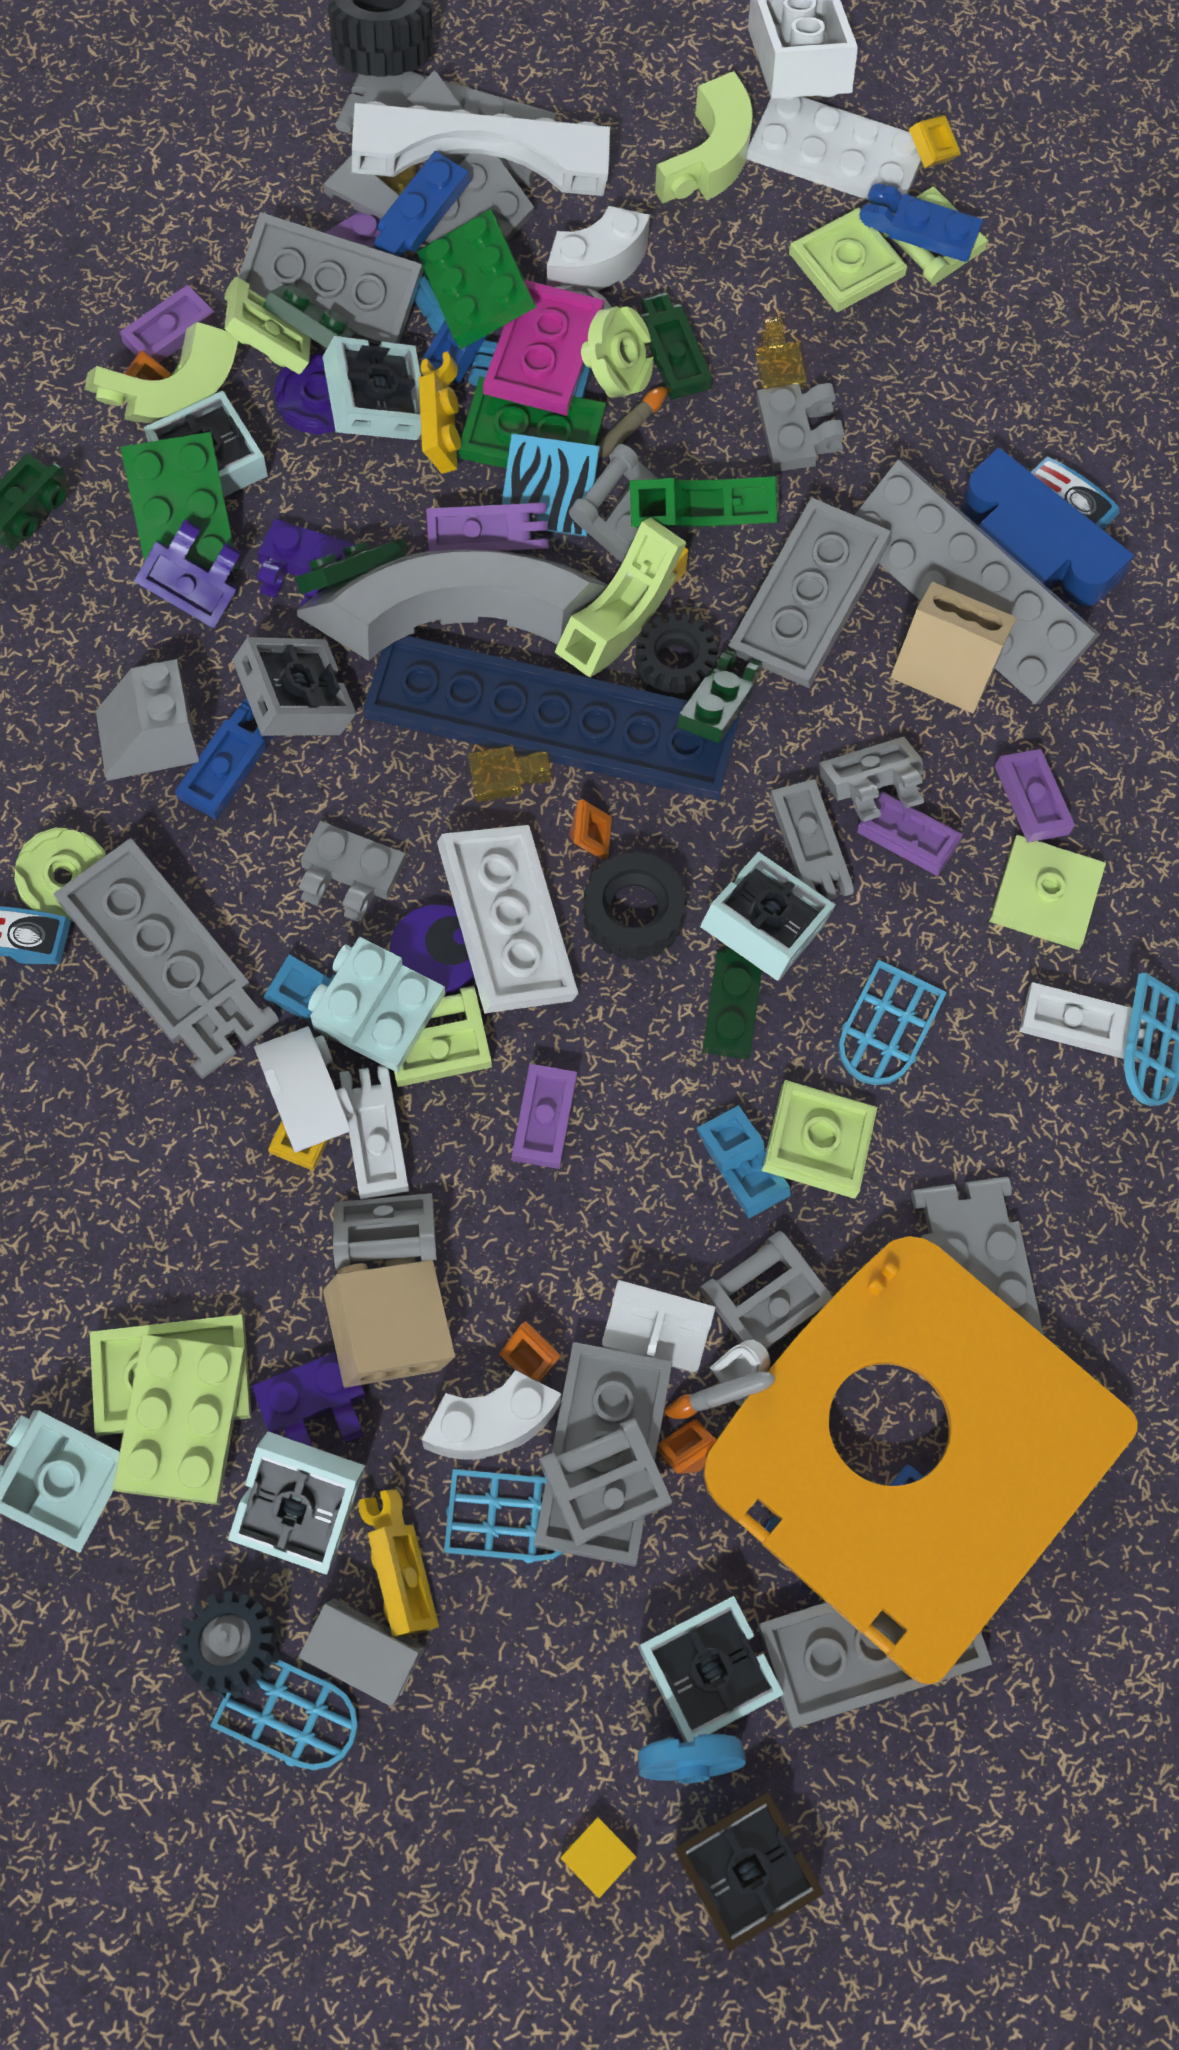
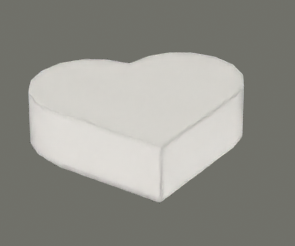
(740, 1361)

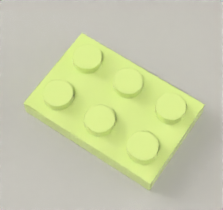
(116, 1357)
(180, 1420)

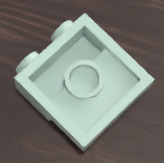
(374, 1004)
(56, 1479)

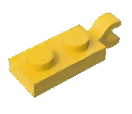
(438, 412)
(399, 1566)

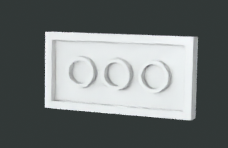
(834, 147)
(507, 918)

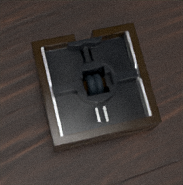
(775, 1876)

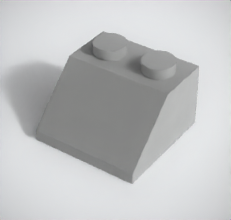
(146, 722)

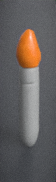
(720, 1394)

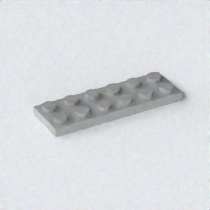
(944, 546)

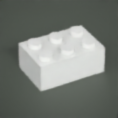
(803, 47)

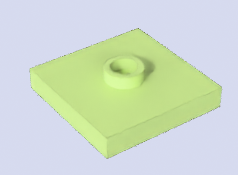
(847, 260)
(1047, 892)
(819, 1139)

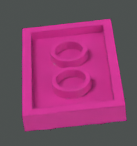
(541, 350)

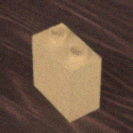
(952, 647)
(388, 1321)

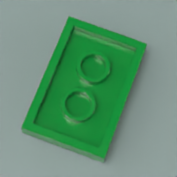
(476, 279)
(493, 421)
(175, 483)

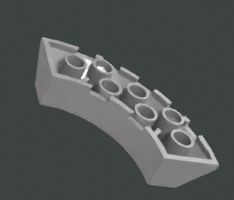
(453, 588)

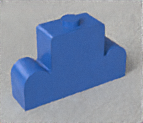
(1043, 530)

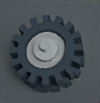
(229, 1645)

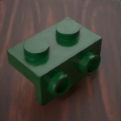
(27, 497)

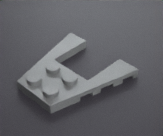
(489, 187)

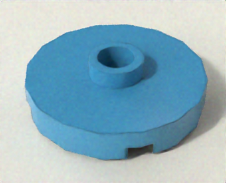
(691, 1761)

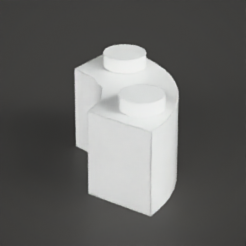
(600, 253)
(303, 1088)
(491, 1422)

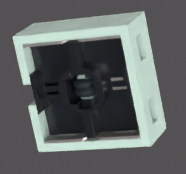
(373, 388)
(235, 450)
(767, 916)
(296, 1502)
(721, 1645)

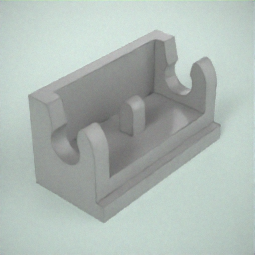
(361, 1652)

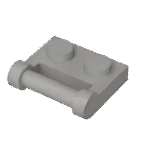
(615, 530)
(384, 1229)
(779, 1305)
(612, 1497)

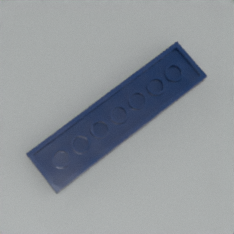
(545, 710)

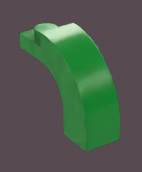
(704, 502)

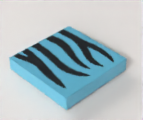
(550, 474)

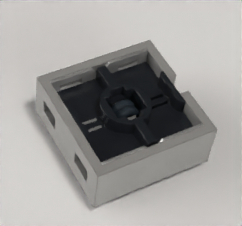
(293, 686)

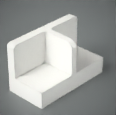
(658, 1325)

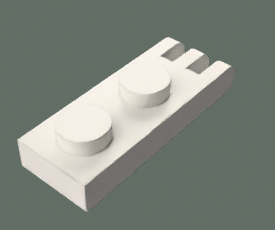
(1078, 1020)
(375, 1135)

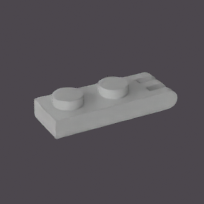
(811, 838)

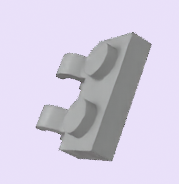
(786, 425)
(866, 770)
(351, 860)

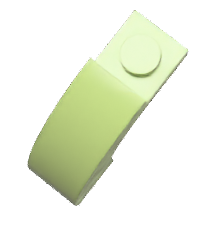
(714, 165)
(200, 373)
(627, 604)

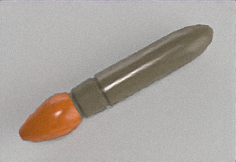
(632, 421)

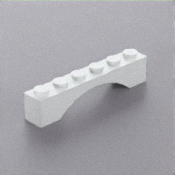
(398, 137)

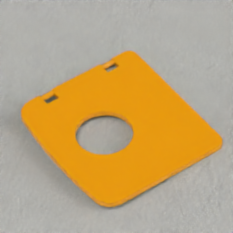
(1017, 1462)

